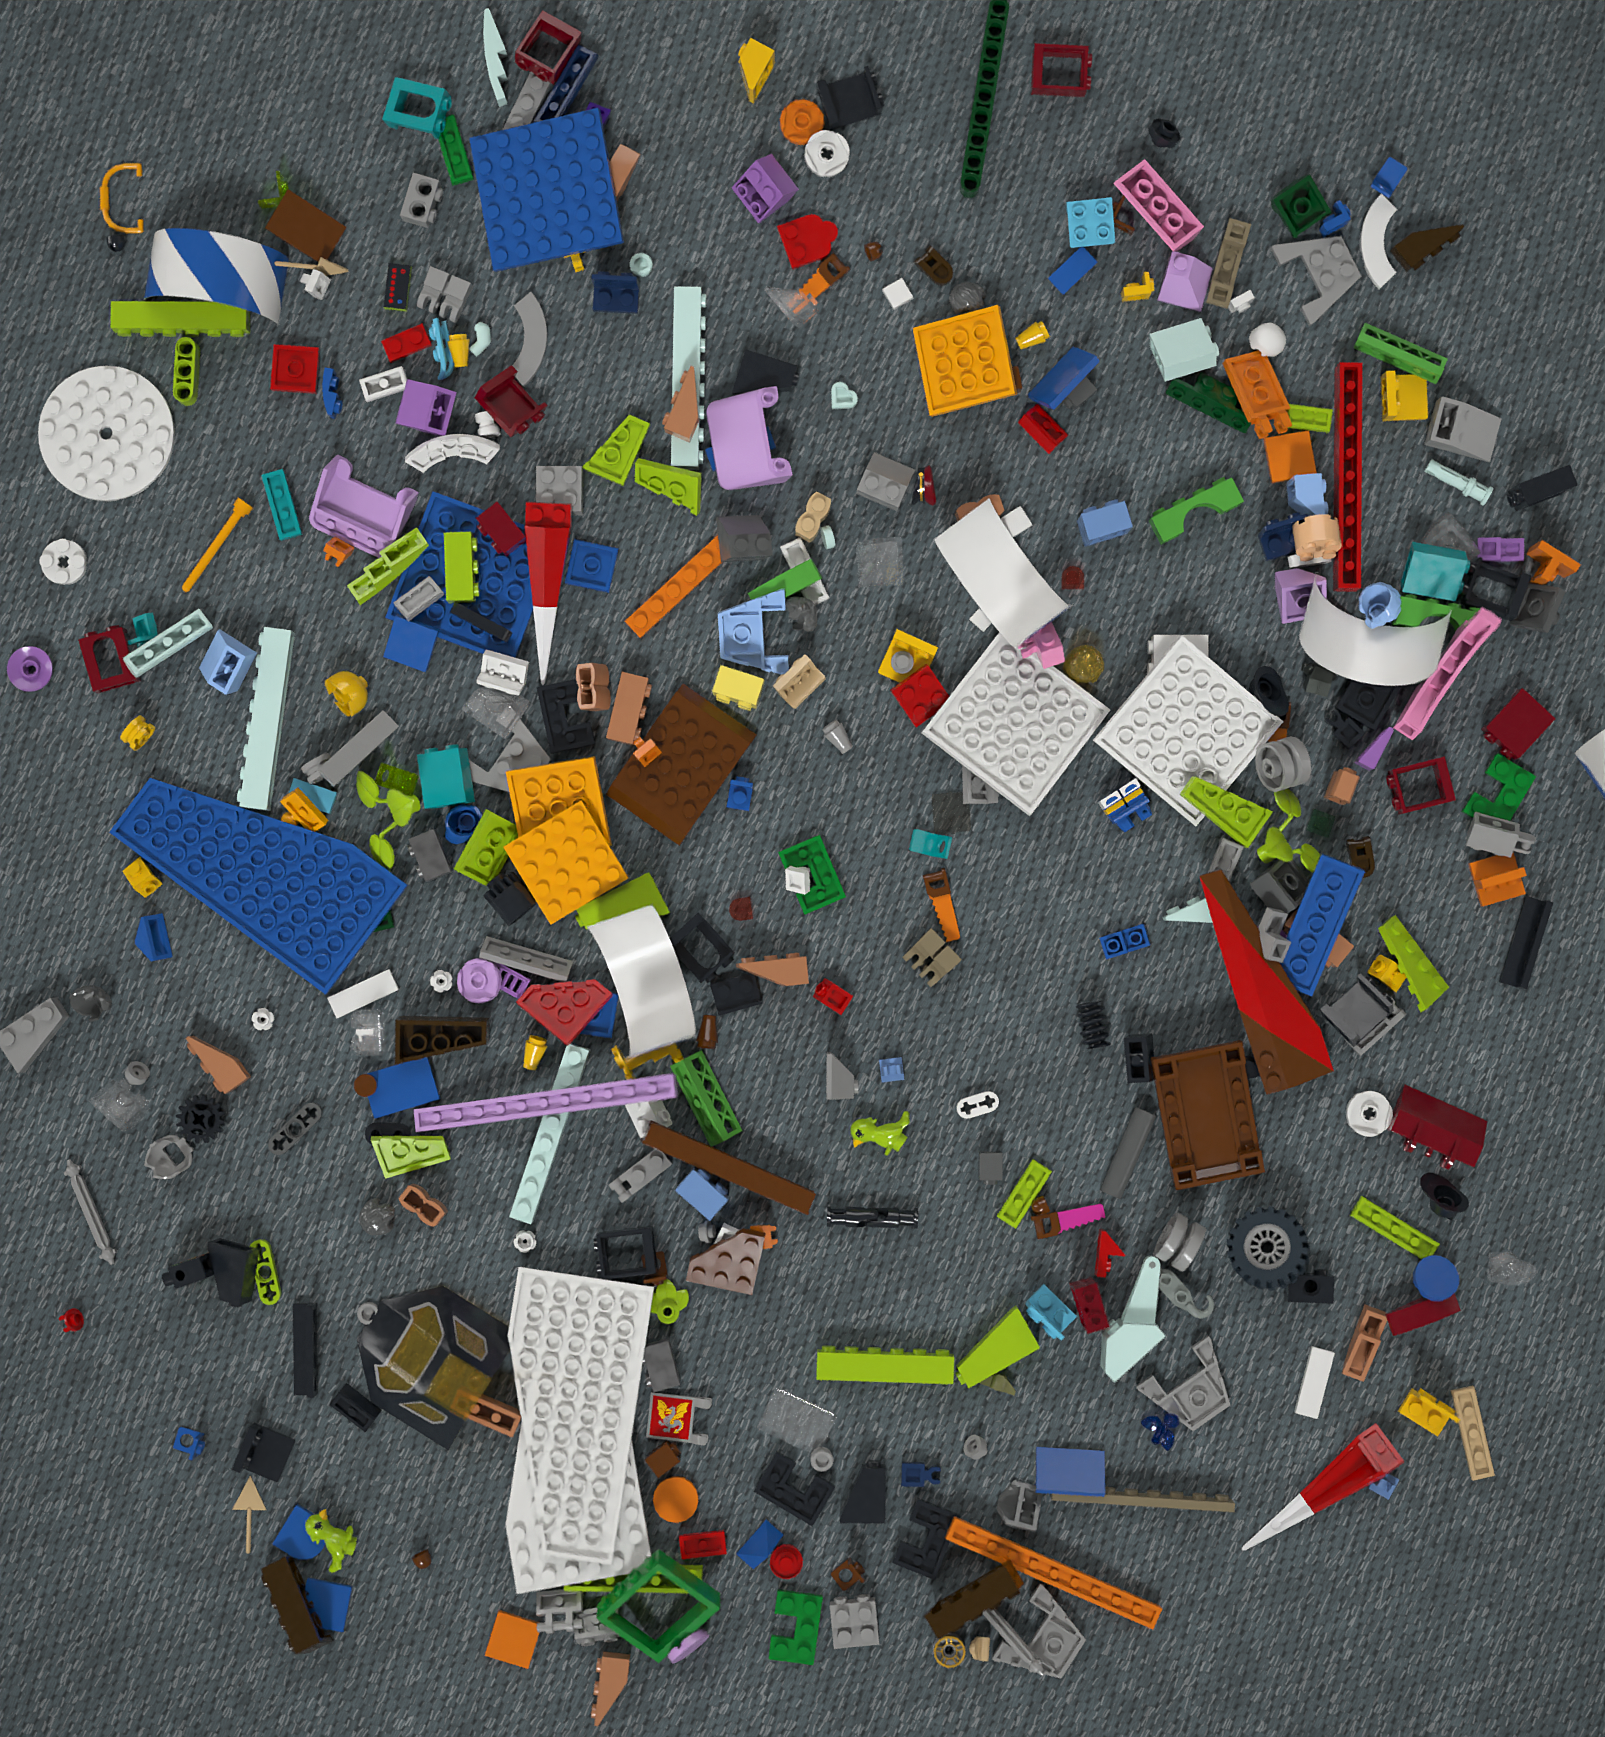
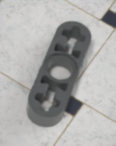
(287, 1144)

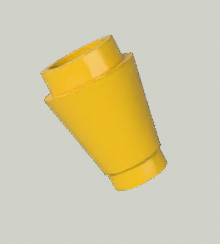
(1032, 335)
(459, 349)
(534, 1050)

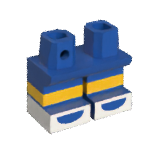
(1134, 800)

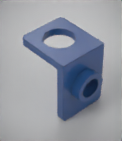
(1389, 177)
(197, 1446)

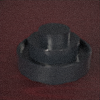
(1164, 133)

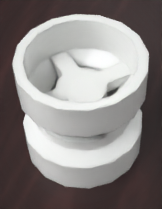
(487, 426)

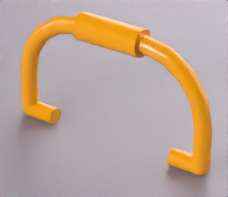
(104, 197)

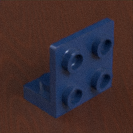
(615, 293)
(1278, 537)

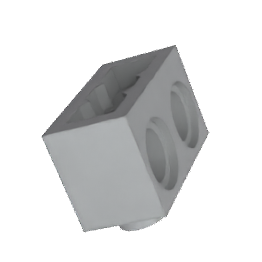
(416, 200)

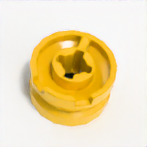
(137, 733)

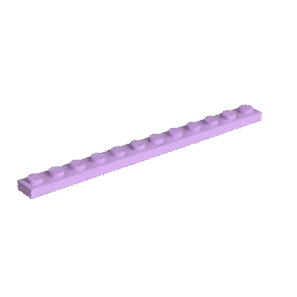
(546, 1103)

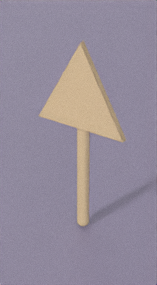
(324, 266)
(249, 1500)

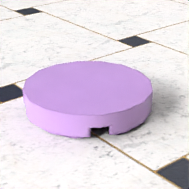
(479, 980)
(688, 1645)

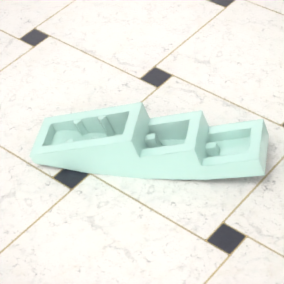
(493, 53)

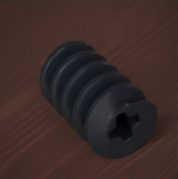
(1093, 1025)

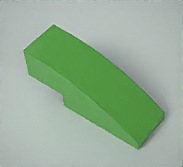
(793, 581)

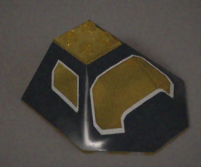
(431, 1359)

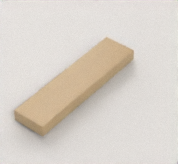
(1472, 1433)

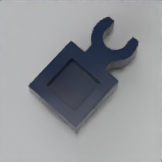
(914, 1474)

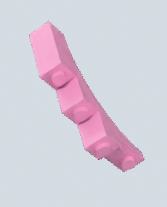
(1451, 662)

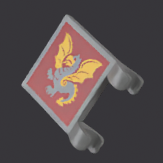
(673, 1417)

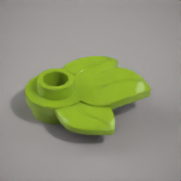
(668, 1297)

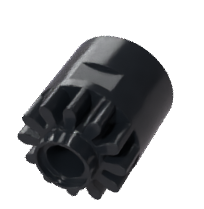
(509, 897)

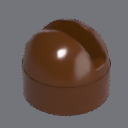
(873, 250)
(1040, 1206)
(422, 1559)

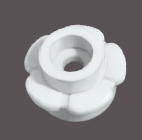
(440, 987)
(269, 1018)
(525, 1247)

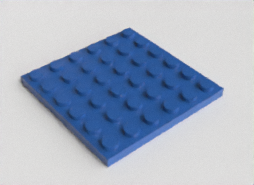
(546, 190)
(502, 581)

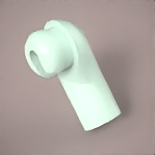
(483, 338)

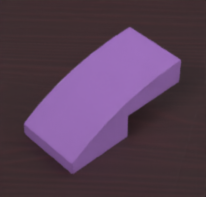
(1501, 550)

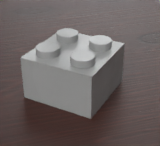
(561, 485)

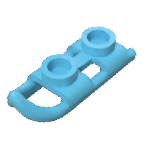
(441, 354)

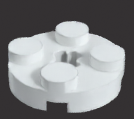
(827, 140)
(50, 562)
(1375, 1124)

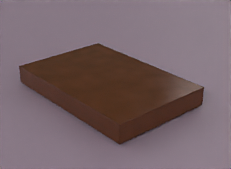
(305, 227)

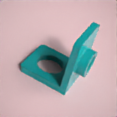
(929, 844)

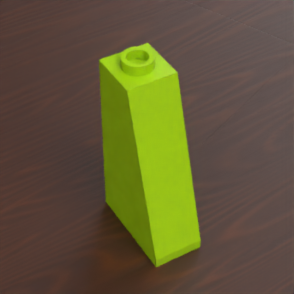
(623, 900)
(998, 1349)

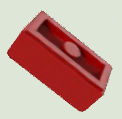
(1042, 428)

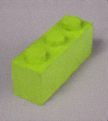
(461, 567)

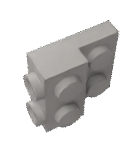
(854, 1621)

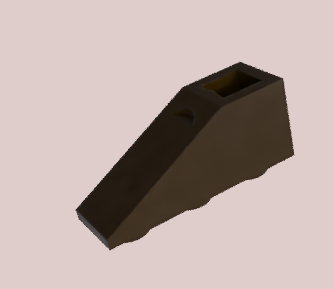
(1421, 244)

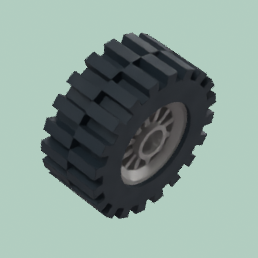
(1280, 1272)

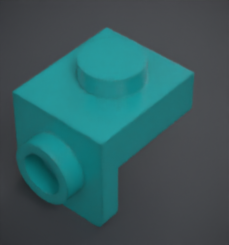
(145, 629)

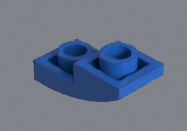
(1072, 270)
(331, 400)
(1125, 941)

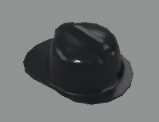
(1269, 691)
(1443, 1195)

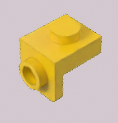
(141, 877)
(1387, 972)

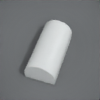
(383, 384)

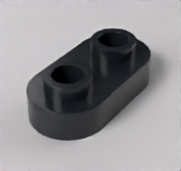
(386, 1129)

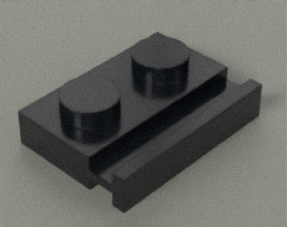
(736, 994)

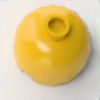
(349, 691)

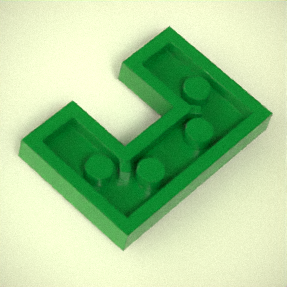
(1515, 783)
(814, 854)
(807, 1610)

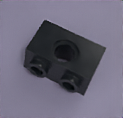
(1138, 1057)
(1321, 1293)

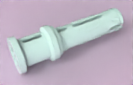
(1468, 486)

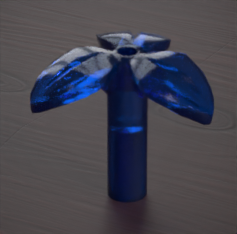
(1162, 1434)

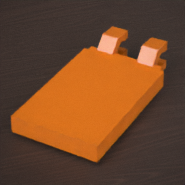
(1258, 392)

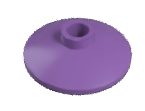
(21, 661)

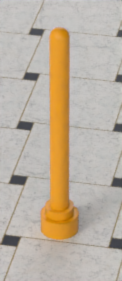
(240, 510)

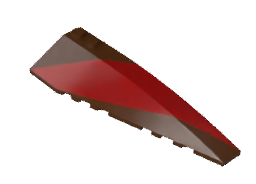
(1276, 1019)

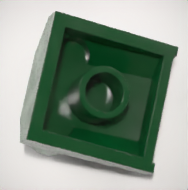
(1300, 205)

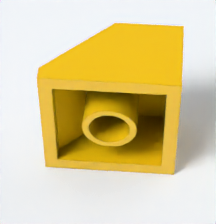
(756, 65)

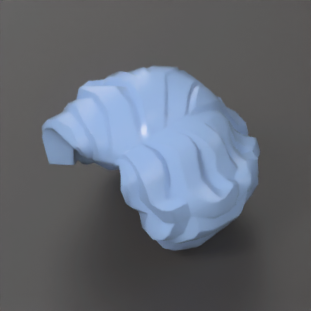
(1379, 604)

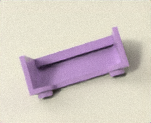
(742, 442)
(357, 511)

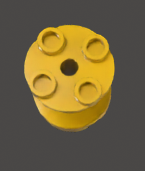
(633, 1062)

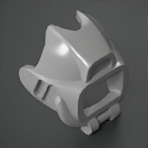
(160, 1161)

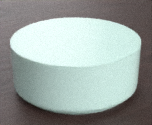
(641, 264)
(828, 537)

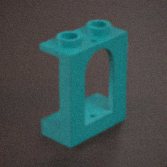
(394, 113)

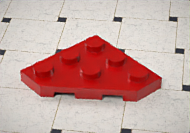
(565, 1006)

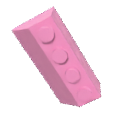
(1159, 206)

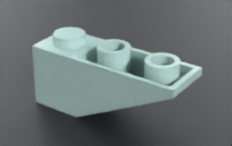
(1195, 912)

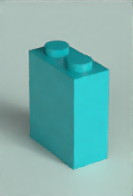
(1434, 571)
(445, 777)

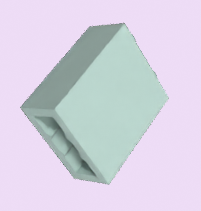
(1183, 349)

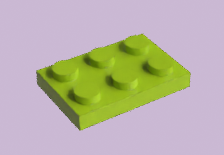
(485, 849)

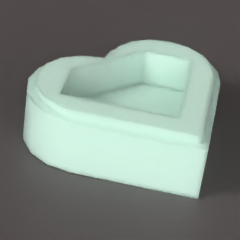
(842, 396)

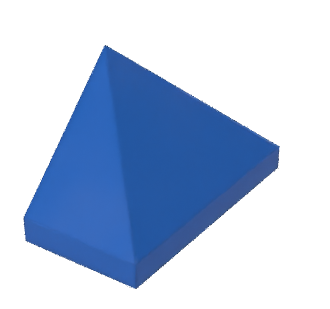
(153, 938)
(760, 1544)

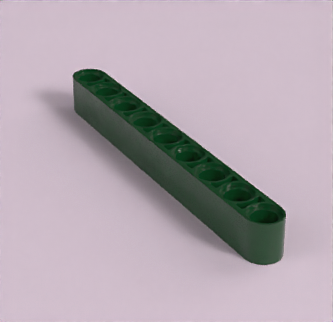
(987, 87)

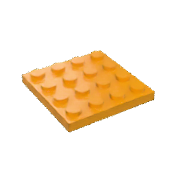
(964, 361)
(551, 788)
(566, 862)

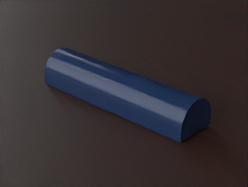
(568, 84)

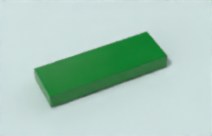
(454, 153)

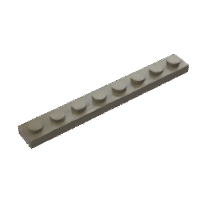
(1154, 1498)

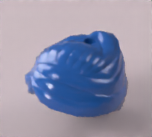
(463, 818)

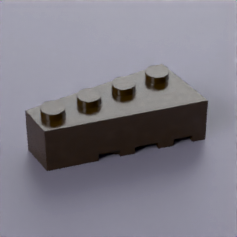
(437, 1035)
(973, 1599)
(292, 1604)

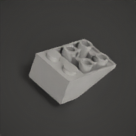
(1462, 429)

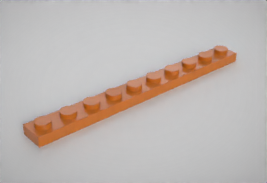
(1054, 1572)

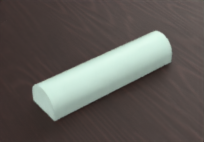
(167, 643)

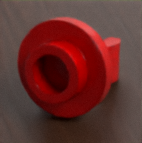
(73, 1320)

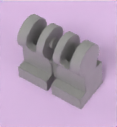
(441, 283)

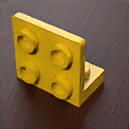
(1403, 397)
(920, 651)
(1425, 1412)

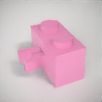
(1046, 645)

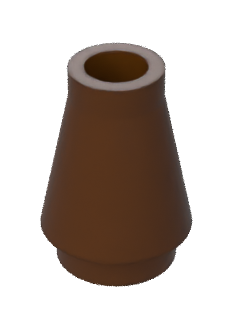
(707, 1033)

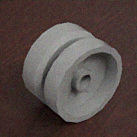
(1283, 764)
(1179, 1241)

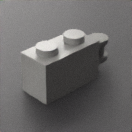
(1498, 836)

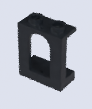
(1518, 582)
(691, 963)

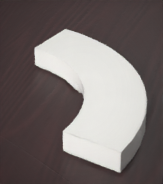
(1372, 242)
(451, 445)

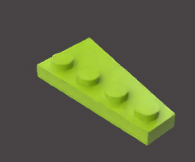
(1229, 812)
(1421, 974)

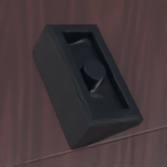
(355, 1407)

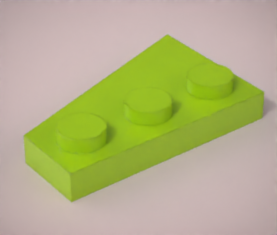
(619, 452)
(674, 482)
(408, 1153)

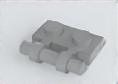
(559, 1603)

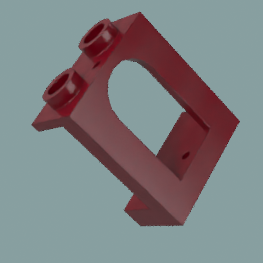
(118, 636)

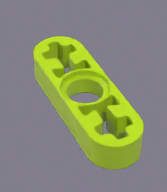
(273, 1286)

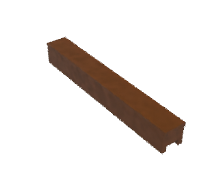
(728, 1167)

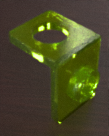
(282, 187)
(397, 779)

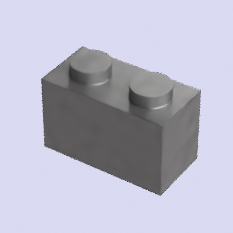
(429, 855)
(660, 1365)

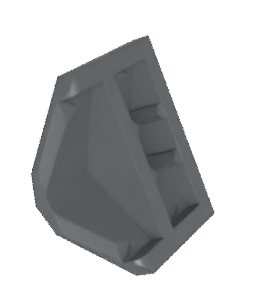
(1020, 1506)

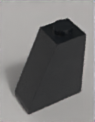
(762, 371)
(233, 1270)
(867, 1496)

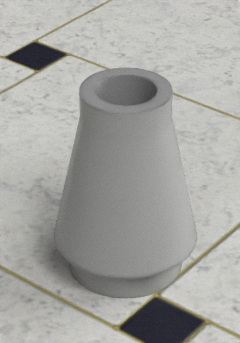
(837, 736)

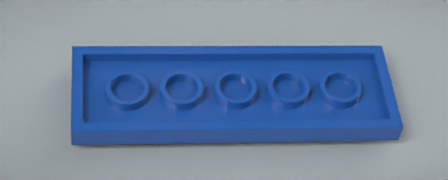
(1319, 921)

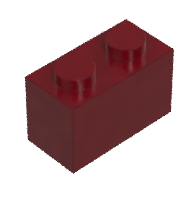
(501, 529)

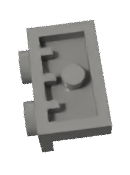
(593, 1629)

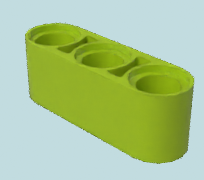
(182, 361)

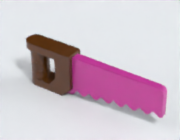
(1065, 1219)

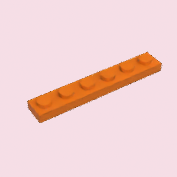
(675, 589)

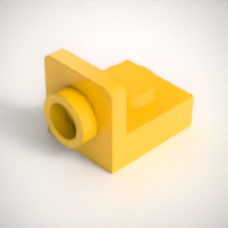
(1135, 291)

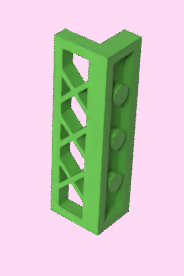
(1399, 356)
(702, 1100)

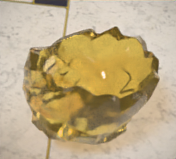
(1084, 664)

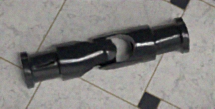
(868, 1217)

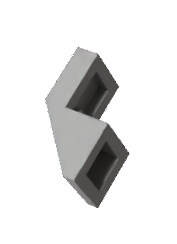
(1273, 944)

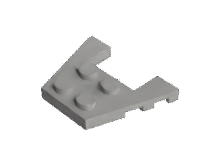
(1328, 266)
(519, 753)
(1198, 1396)
(1054, 1642)

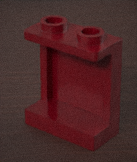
(509, 403)
(1517, 725)

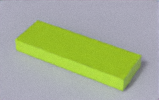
(1024, 1193)

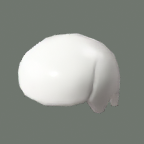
(1268, 339)

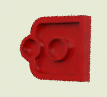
(807, 239)

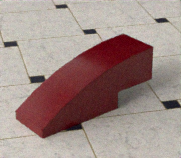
(1420, 1313)

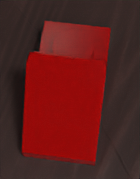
(1105, 1247)

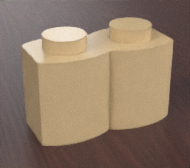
(816, 512)

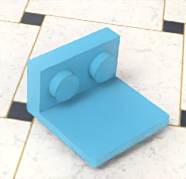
(1090, 222)
(1050, 1310)

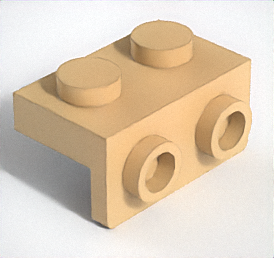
(799, 681)

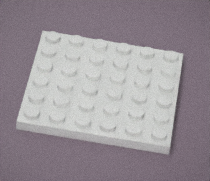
(1015, 723)
(1187, 724)

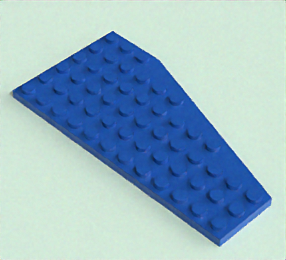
(276, 882)

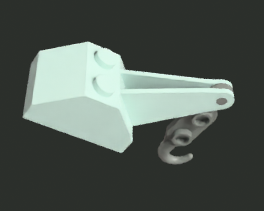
(1136, 1330)

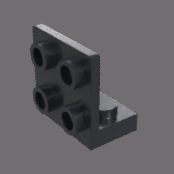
(264, 1452)

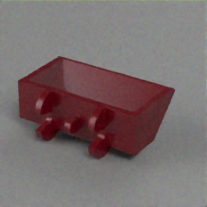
(1438, 1127)

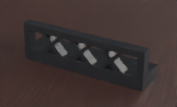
(1526, 942)
(305, 1349)

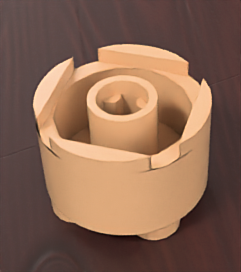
(1317, 537)

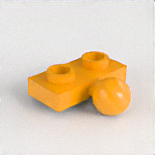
(302, 811)

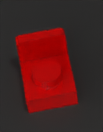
(832, 996)

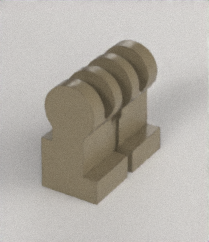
(943, 959)

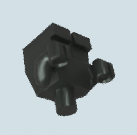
(1318, 679)

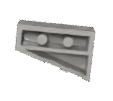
(30, 1034)

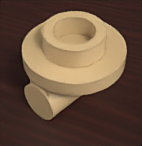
(980, 1648)

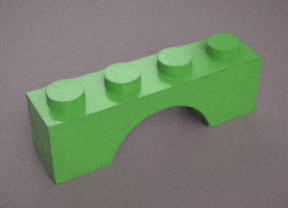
(1221, 497)
(1415, 611)

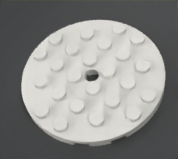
(73, 427)

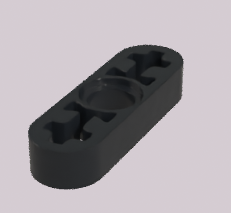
(481, 622)

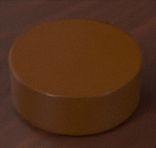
(365, 1085)

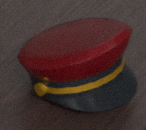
(924, 487)

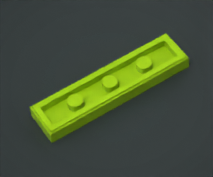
(1394, 1228)

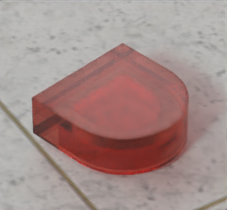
(1072, 579)
(741, 909)

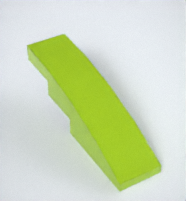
(389, 566)

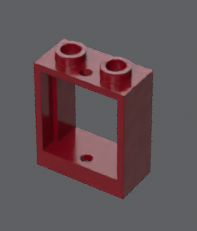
(556, 29)
(1059, 50)
(1442, 778)
(1089, 1305)

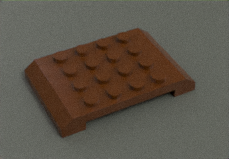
(697, 756)
(1207, 1115)

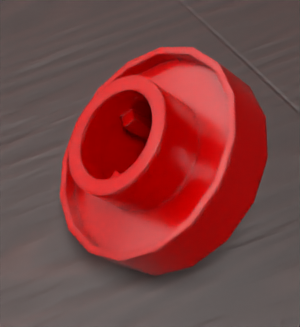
(786, 1561)

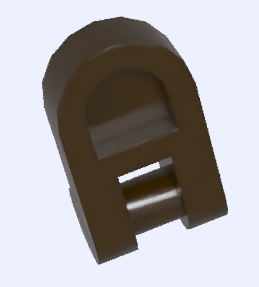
(941, 272)
(1364, 861)

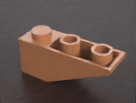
(684, 414)
(780, 971)
(224, 1068)
(613, 1678)

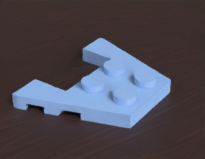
(743, 633)

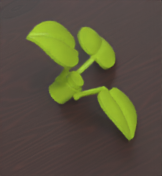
(401, 809)
(1277, 846)

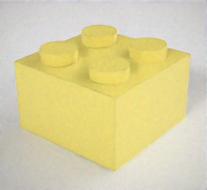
(738, 687)

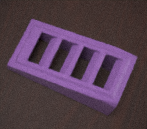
(1373, 752)
(523, 986)

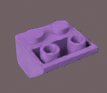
(764, 187)
(425, 407)

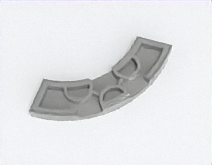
(534, 339)

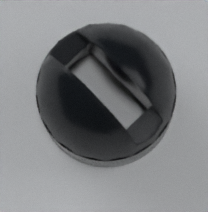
(116, 242)

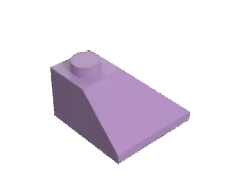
(1185, 281)
(1293, 592)

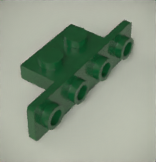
(1211, 399)

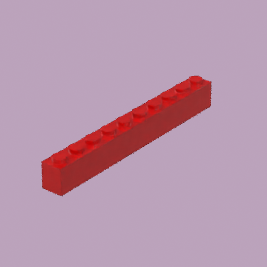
(1348, 475)

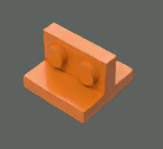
(1552, 563)
(1497, 879)

